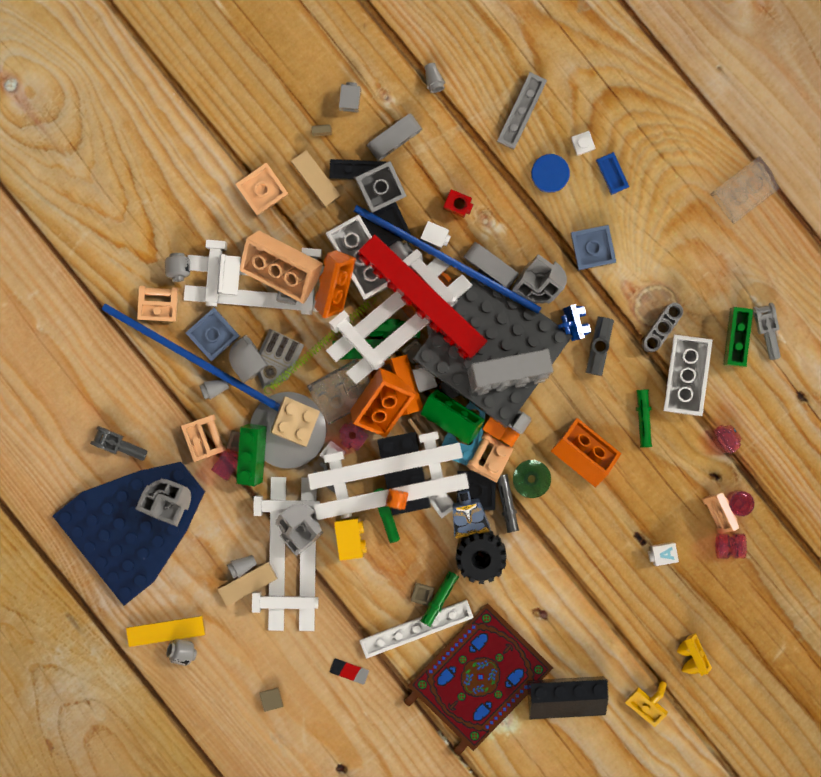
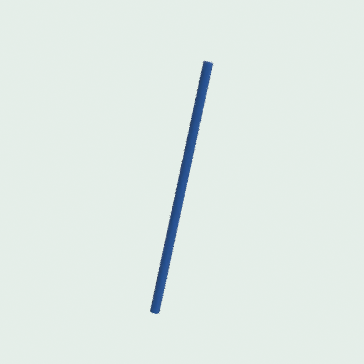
(447, 259)
(191, 357)

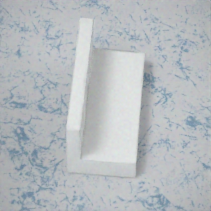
(229, 274)

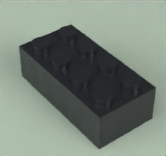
(397, 446)

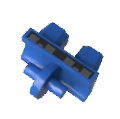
(572, 322)

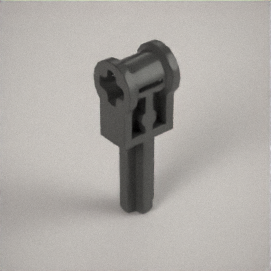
(114, 442)

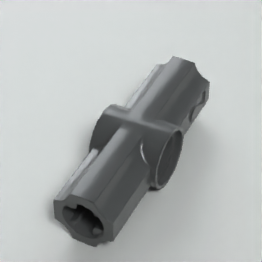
(602, 333)

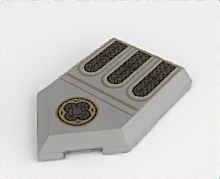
(279, 354)

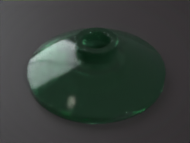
(541, 483)

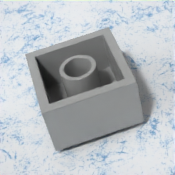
(380, 186)

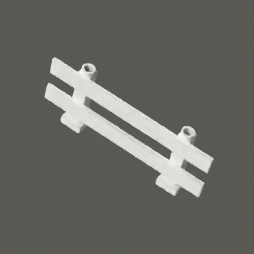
(245, 298)
(355, 336)
(339, 475)
(276, 601)

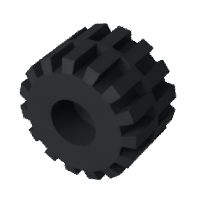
(481, 568)

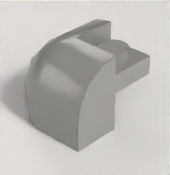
(540, 281)
(246, 359)
(165, 501)
(298, 527)

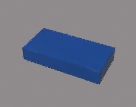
(612, 173)

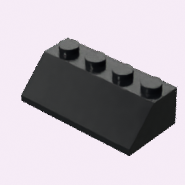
(567, 697)

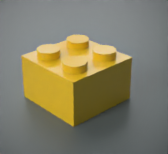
(349, 538)

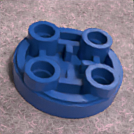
(550, 173)

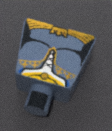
(469, 516)

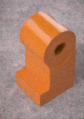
(501, 433)
(397, 499)

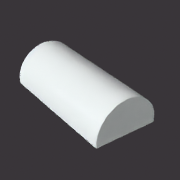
(349, 239)
(688, 375)

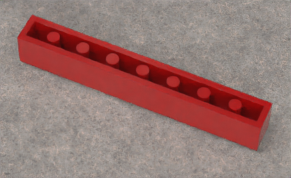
(422, 298)

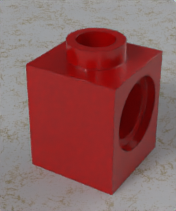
(452, 197)

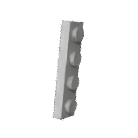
(521, 111)

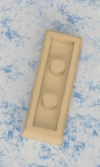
(315, 178)
(247, 584)

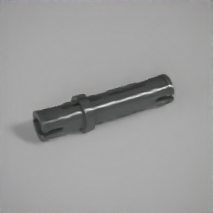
(509, 511)

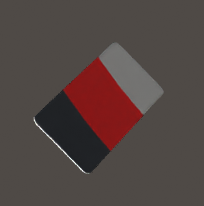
(349, 671)

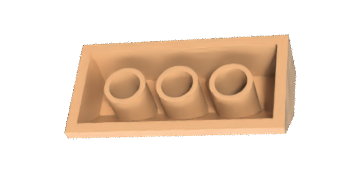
(280, 266)

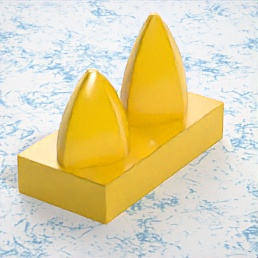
(699, 662)

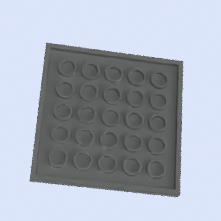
(509, 332)

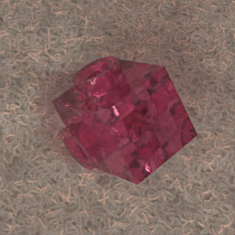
(360, 437)

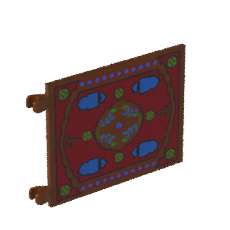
(478, 678)

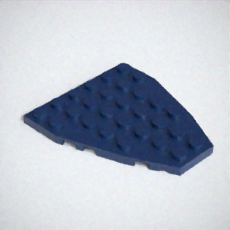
(121, 541)

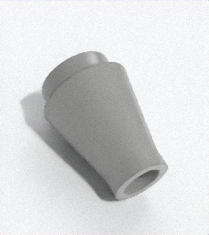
(434, 80)
(213, 388)
(241, 566)

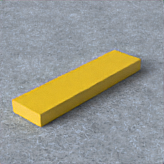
(165, 631)

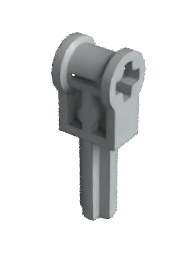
(768, 324)

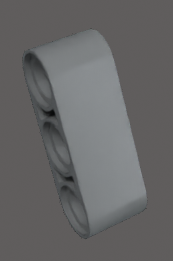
(394, 137)
(490, 264)
(670, 322)

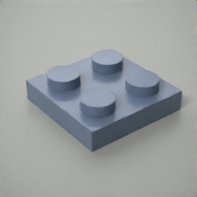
(593, 247)
(212, 334)

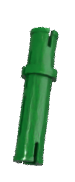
(644, 418)
(437, 602)

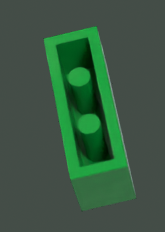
(738, 337)
(452, 417)
(251, 454)

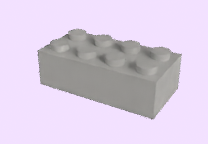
(510, 371)

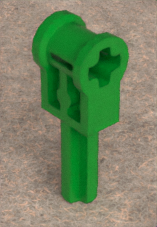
(388, 522)

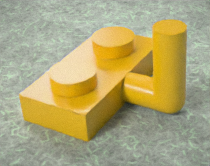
(647, 706)

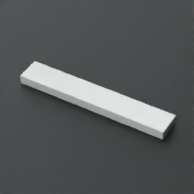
(415, 629)

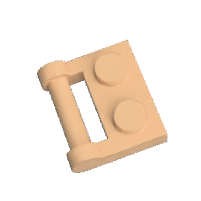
(155, 309)
(197, 439)
(496, 460)
(721, 513)

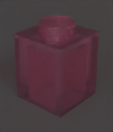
(226, 465)

